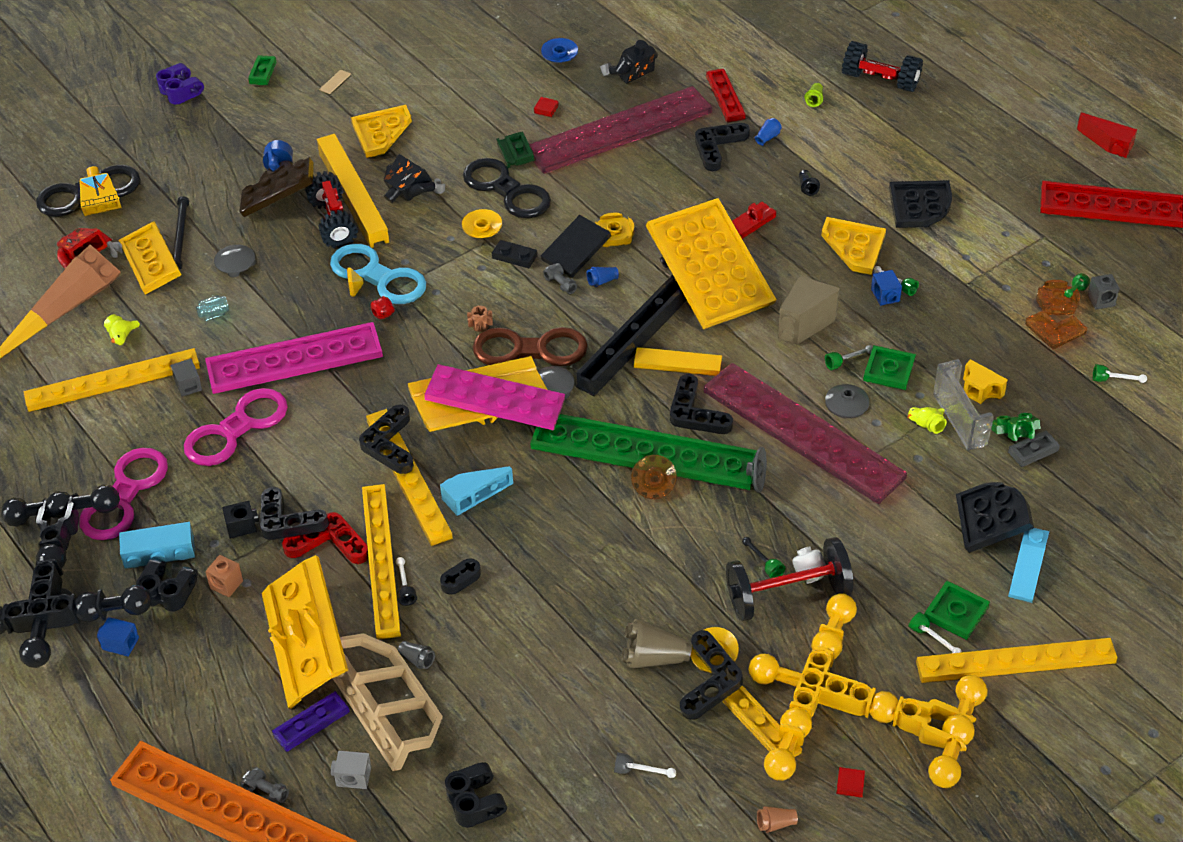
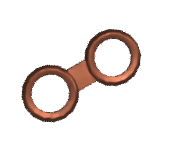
(531, 346)

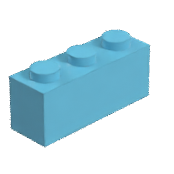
(159, 543)

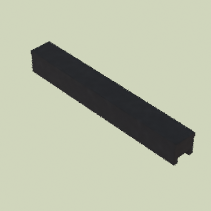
(629, 336)

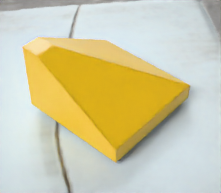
(355, 282)

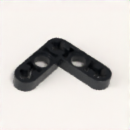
(739, 132)
(687, 410)
(382, 438)
(272, 524)
(718, 680)

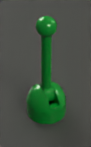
(1078, 284)

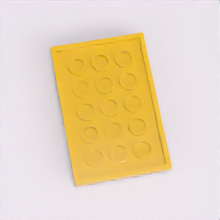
(710, 263)

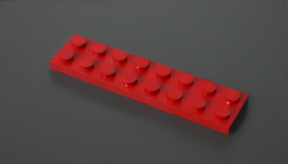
(1111, 204)

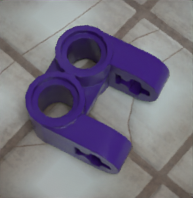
(178, 86)

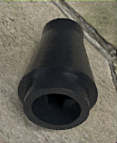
(809, 184)

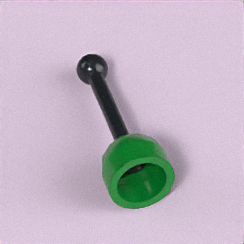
(773, 567)

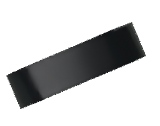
(460, 576)

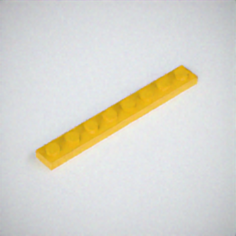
(106, 380)
(417, 493)
(381, 562)
(1016, 660)

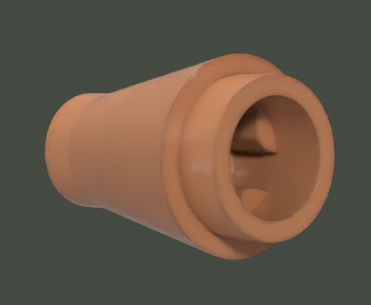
(774, 818)

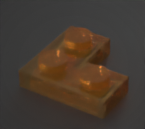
(1055, 333)

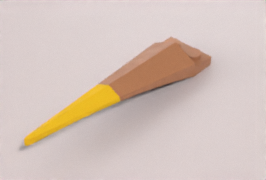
(79, 281)

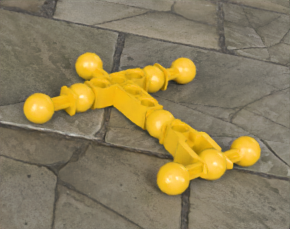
(882, 706)

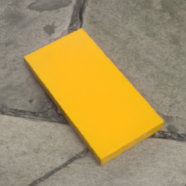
(150, 257)

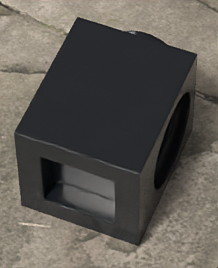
(240, 519)

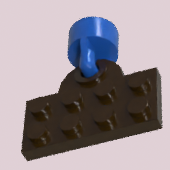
(279, 180)

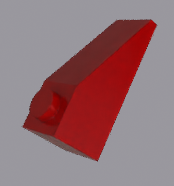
(1107, 134)

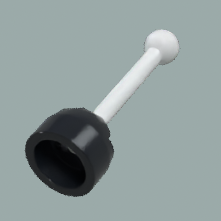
(406, 593)

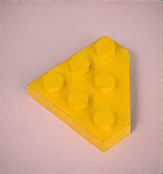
(380, 129)
(854, 243)

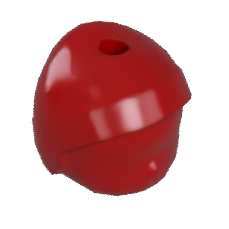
(382, 307)

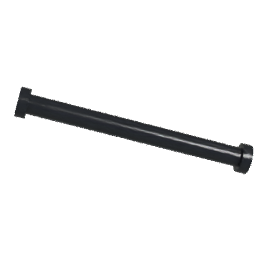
(183, 203)

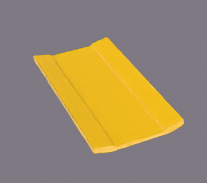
(441, 416)
(303, 630)

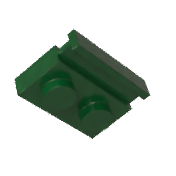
(515, 149)

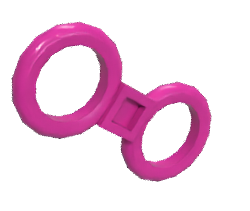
(235, 426)
(127, 491)

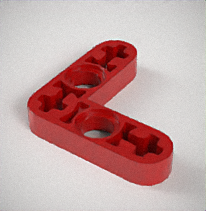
(332, 532)

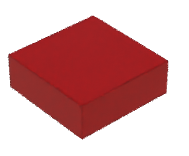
(546, 106)
(850, 782)

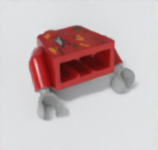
(80, 239)

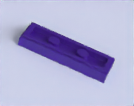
(310, 721)

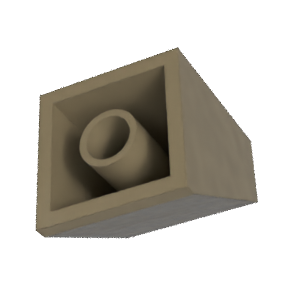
(807, 310)

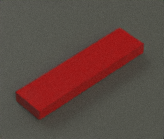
(725, 95)

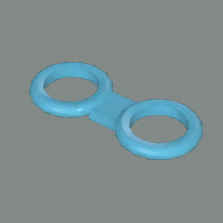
(379, 274)

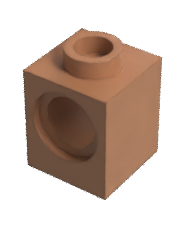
(224, 576)

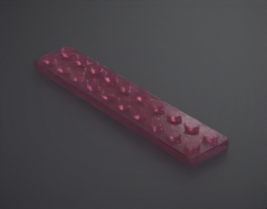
(619, 129)
(806, 433)

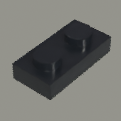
(514, 254)

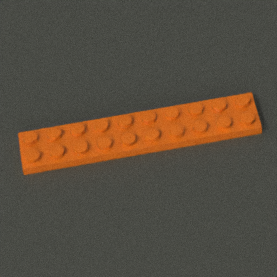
(213, 801)

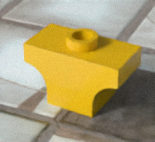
(982, 382)

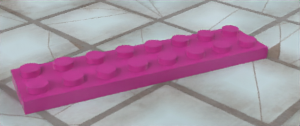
(293, 357)

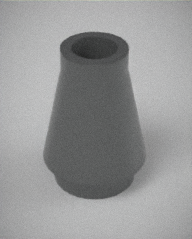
(417, 654)

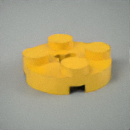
(623, 226)

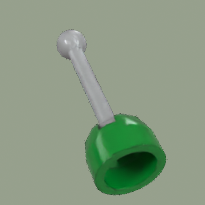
(834, 359)

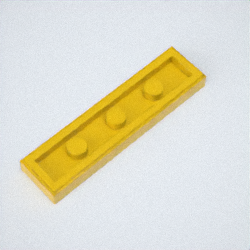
(677, 361)
(756, 719)

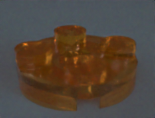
(1052, 305)

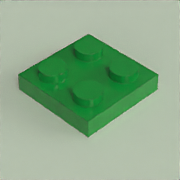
(889, 367)
(957, 610)

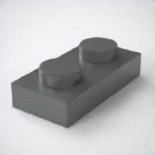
(1033, 449)

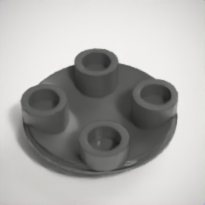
(234, 259)
(557, 379)

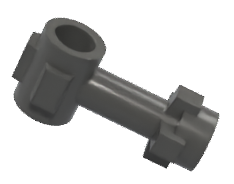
(555, 272)
(255, 779)

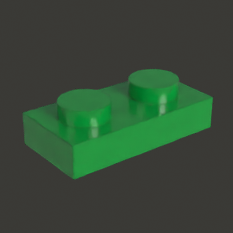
(262, 70)

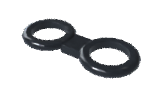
(507, 187)
(75, 190)

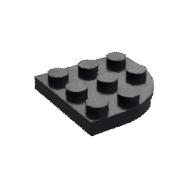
(920, 202)
(992, 514)

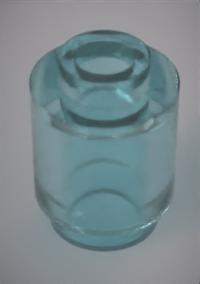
(212, 307)

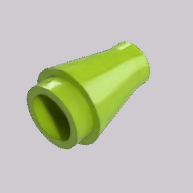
(814, 95)

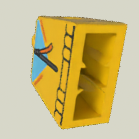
(97, 193)

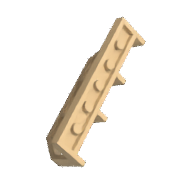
(373, 714)

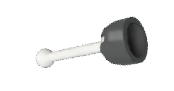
(625, 764)

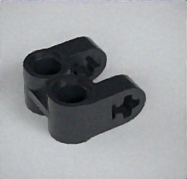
(171, 592)
(481, 809)

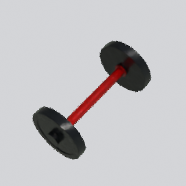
(837, 568)

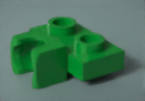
(1016, 426)

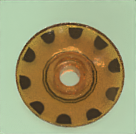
(654, 466)

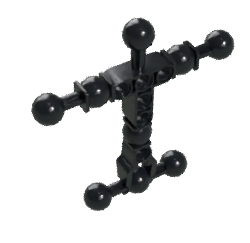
(46, 605)

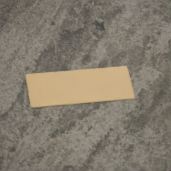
(335, 81)

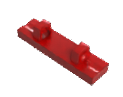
(753, 218)

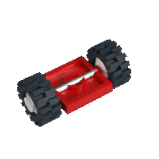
(856, 61)
(337, 227)

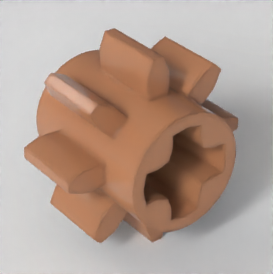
(480, 318)

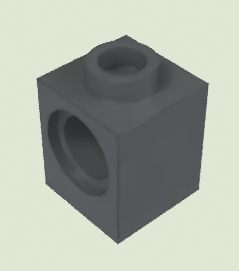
(1103, 291)
(186, 377)

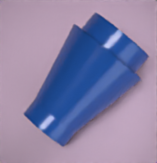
(768, 131)
(601, 275)

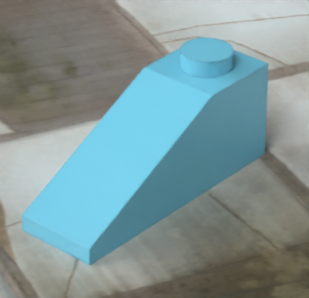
(474, 487)
(1028, 564)

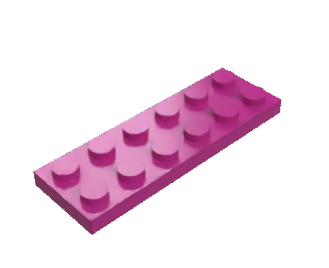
(495, 397)

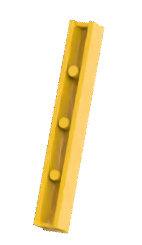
(354, 192)

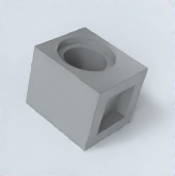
(351, 769)

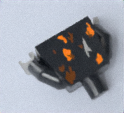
(634, 62)
(408, 180)

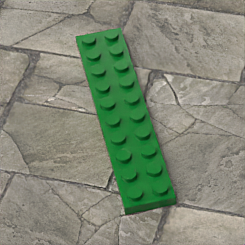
(627, 445)

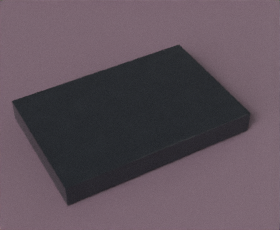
(576, 245)

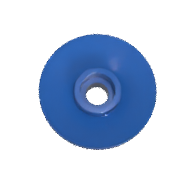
(559, 50)

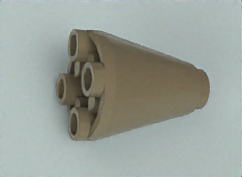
(653, 646)

